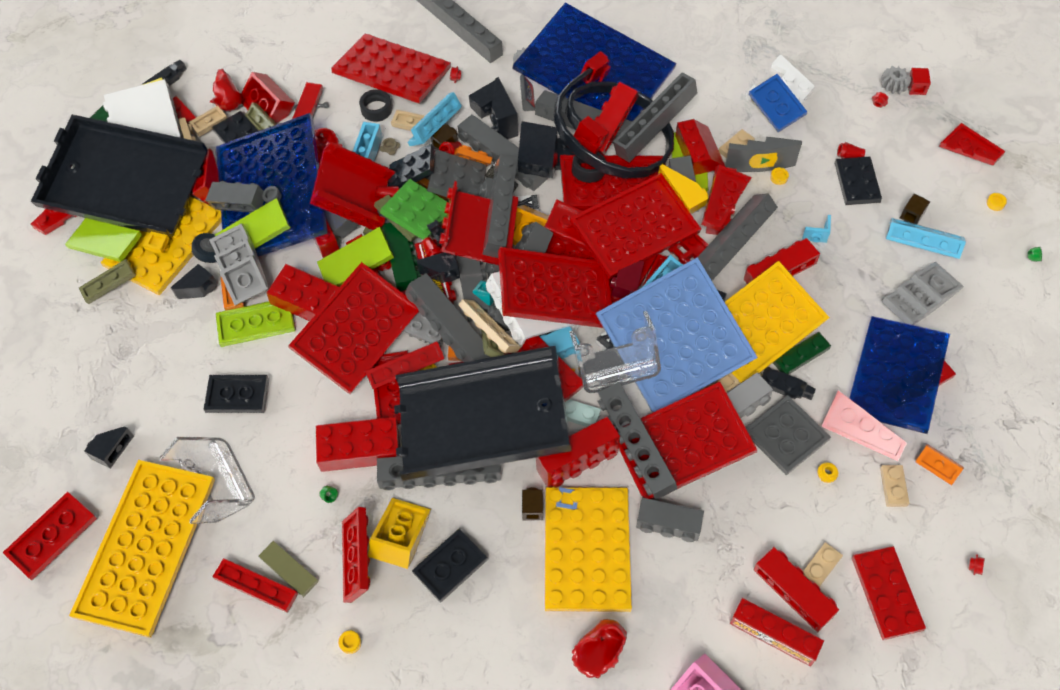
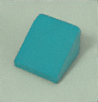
(482, 293)

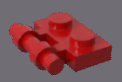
(694, 246)

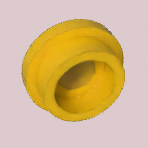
(827, 478)

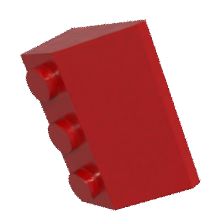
(267, 95)
(698, 142)

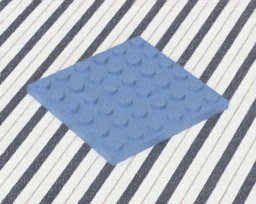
(693, 333)

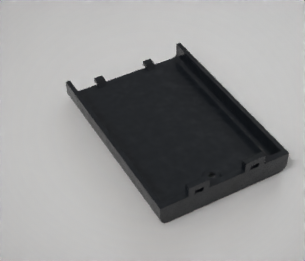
(120, 175)
(482, 413)

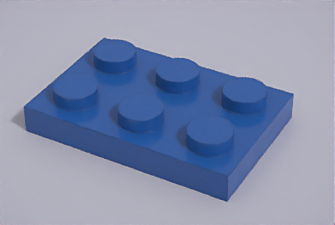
(777, 103)

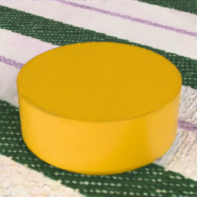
(779, 176)
(996, 201)
(349, 642)

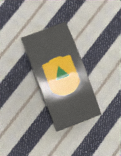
(763, 156)

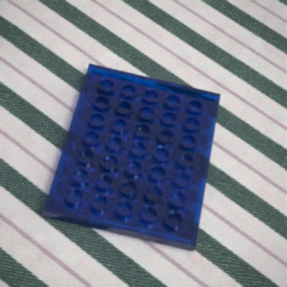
(573, 39)
(279, 158)

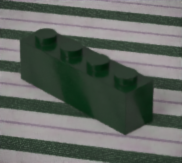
(403, 262)

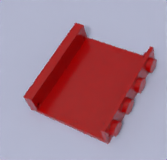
(348, 185)
(467, 224)

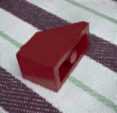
(626, 280)

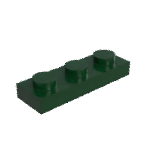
(802, 353)

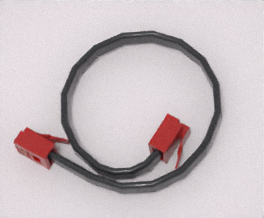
(589, 134)

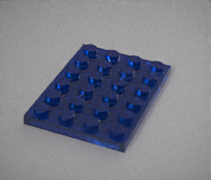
(900, 373)

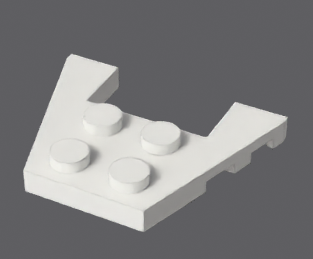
(796, 81)

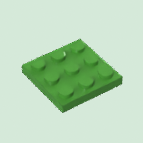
(415, 209)

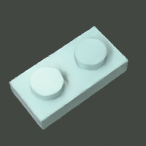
(581, 413)

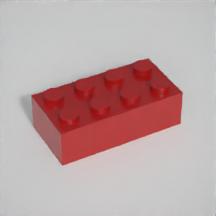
(299, 292)
(356, 443)
(588, 447)

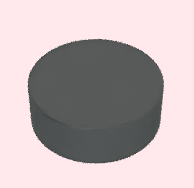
(271, 193)

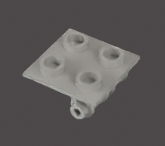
(422, 330)

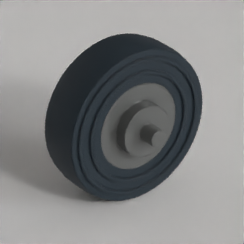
(203, 249)

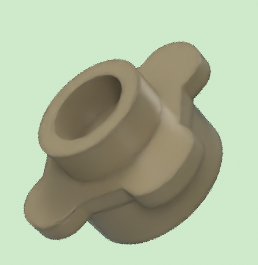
(389, 146)

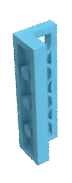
(434, 119)
(926, 238)

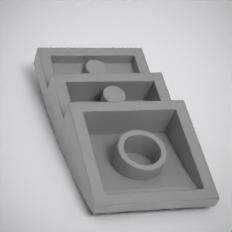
(239, 264)
(922, 294)

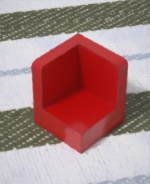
(919, 82)

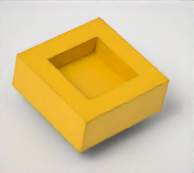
(156, 242)

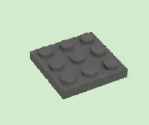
(455, 168)
(787, 435)

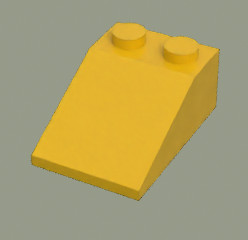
(398, 533)

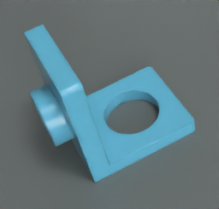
(818, 234)

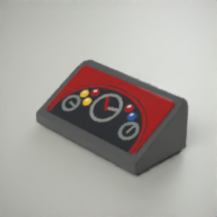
(527, 94)

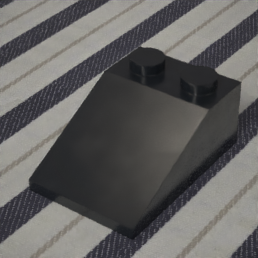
(503, 112)
(538, 150)

